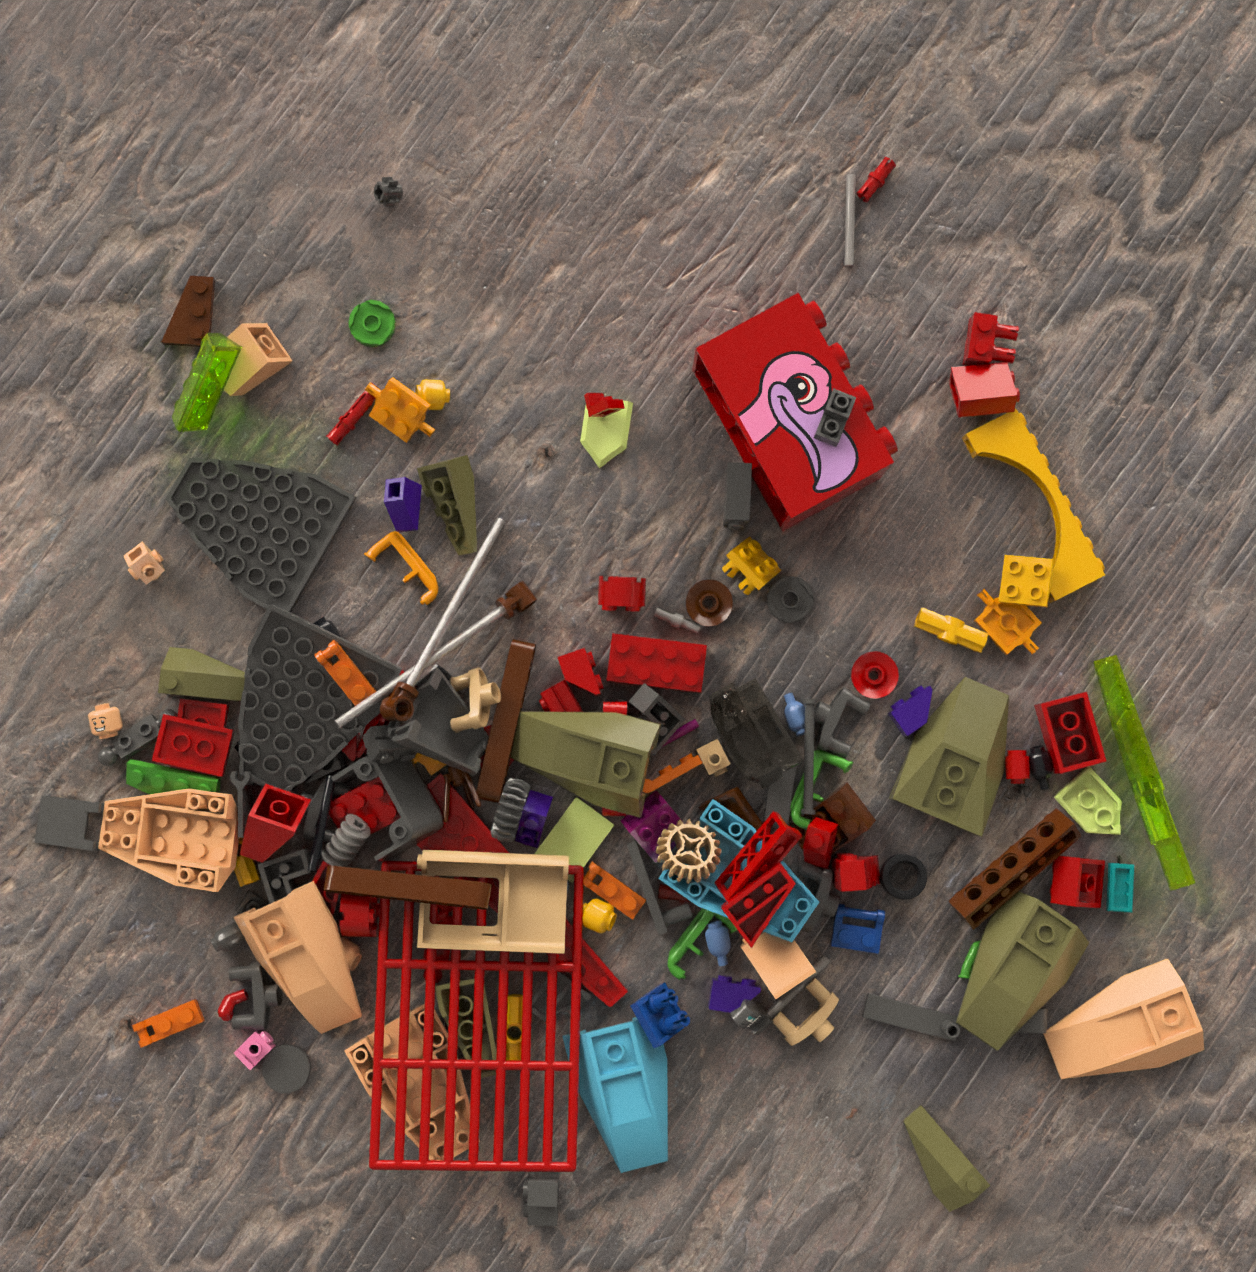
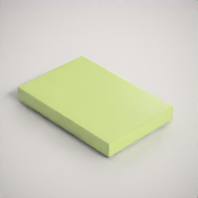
(576, 834)

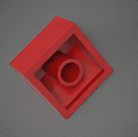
(1077, 881)

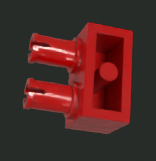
(980, 340)

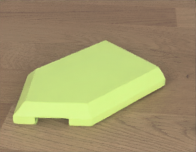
(606, 435)
(1091, 803)

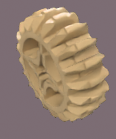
(696, 866)

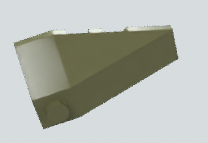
(453, 493)
(198, 675)
(465, 1020)
(946, 1167)

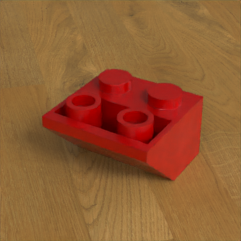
(578, 671)

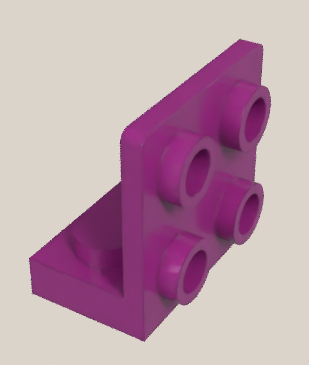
(648, 828)

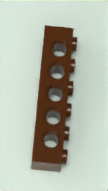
(1015, 868)

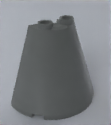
(430, 726)

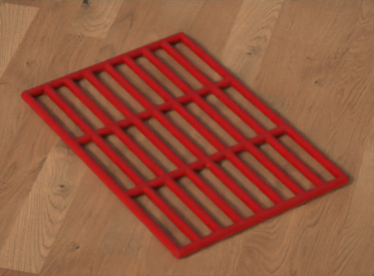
(476, 1063)

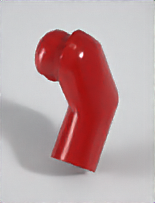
(228, 1003)

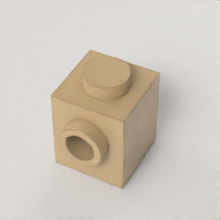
(713, 758)

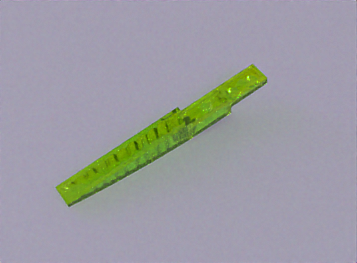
(1142, 773)

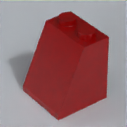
(272, 822)

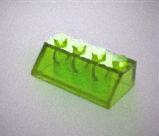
(205, 382)

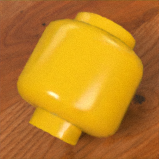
(434, 393)
(598, 916)

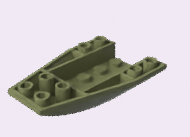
(589, 754)
(1018, 968)

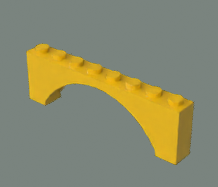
(1011, 443)

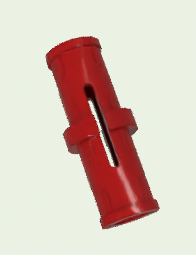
(876, 179)

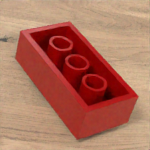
(656, 663)

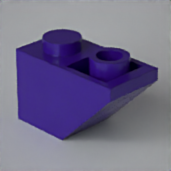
(403, 503)
(913, 712)
(533, 818)
(729, 994)

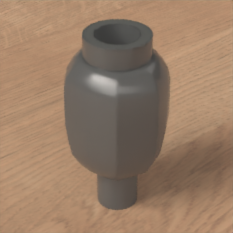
(227, 938)

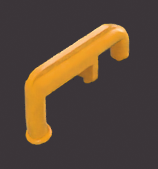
(412, 559)

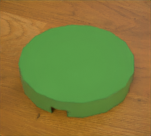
(372, 323)

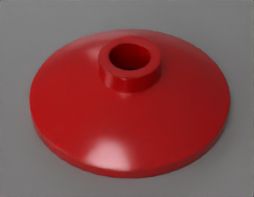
(883, 666)

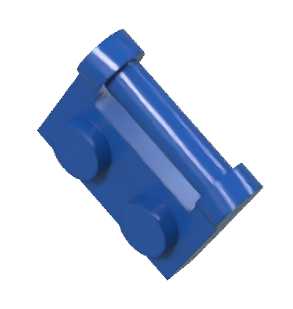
(856, 936)

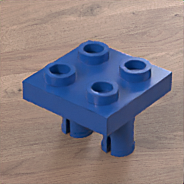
(660, 1014)

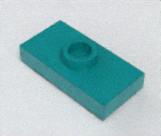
(1120, 887)

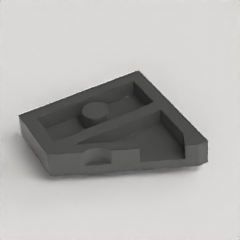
(563, 999)

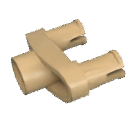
(481, 698)
(816, 1023)

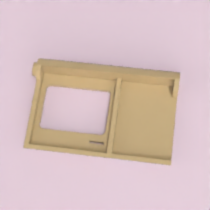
(528, 904)

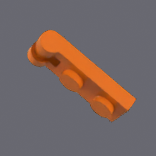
(345, 673)
(668, 773)
(614, 891)
(169, 1022)

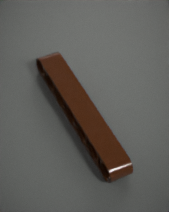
(505, 721)
(407, 887)

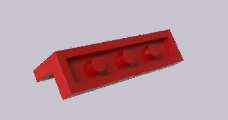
(773, 850)

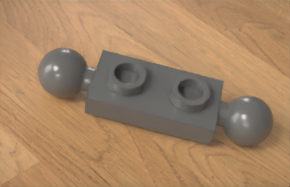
(133, 739)

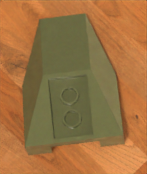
(957, 758)

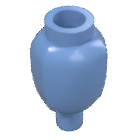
(794, 715)
(718, 941)

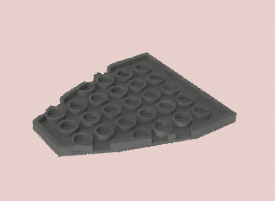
(260, 523)
(294, 700)

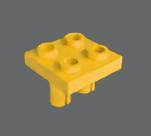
(753, 563)
(1026, 581)

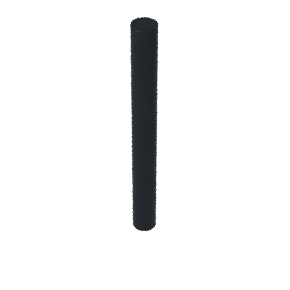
(321, 824)

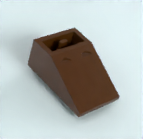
(844, 809)

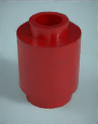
(1017, 766)

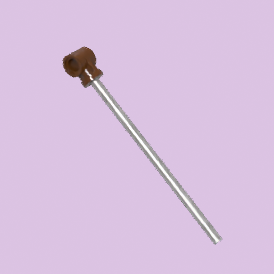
(518, 599)
(405, 693)

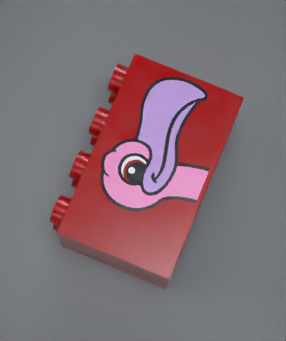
(770, 393)

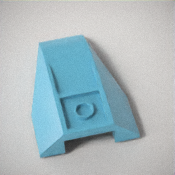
(733, 836)
(625, 1092)

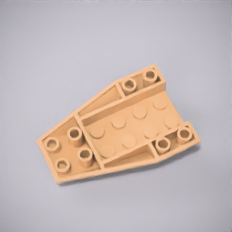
(175, 835)
(304, 956)
(1128, 1026)
(361, 1058)

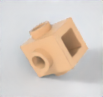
(144, 563)

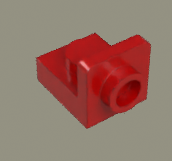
(602, 406)

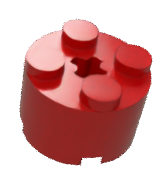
(622, 592)
(359, 916)

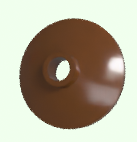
(713, 591)

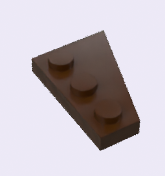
(193, 313)
(738, 804)

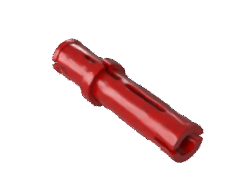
(351, 417)

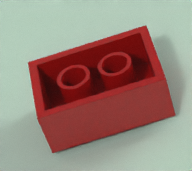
(1070, 733)

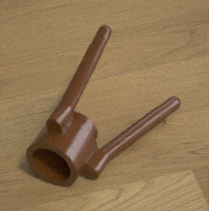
(458, 779)

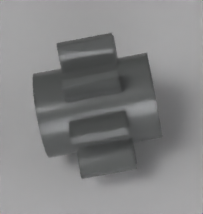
(388, 192)

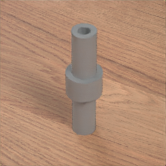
(677, 620)

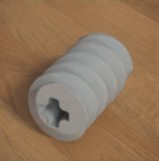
(346, 841)

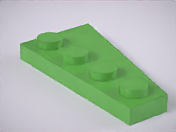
(158, 779)

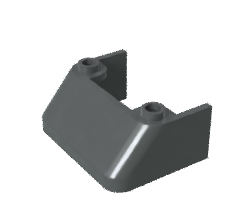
(410, 796)

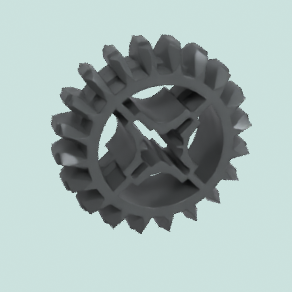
(510, 810)

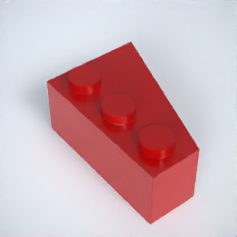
(855, 872)
(757, 902)

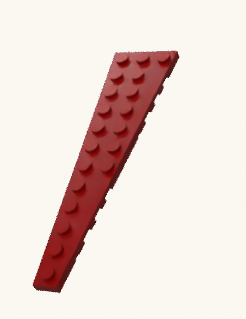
(469, 833)

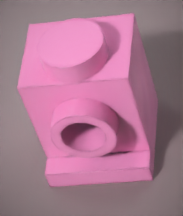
(248, 1056)

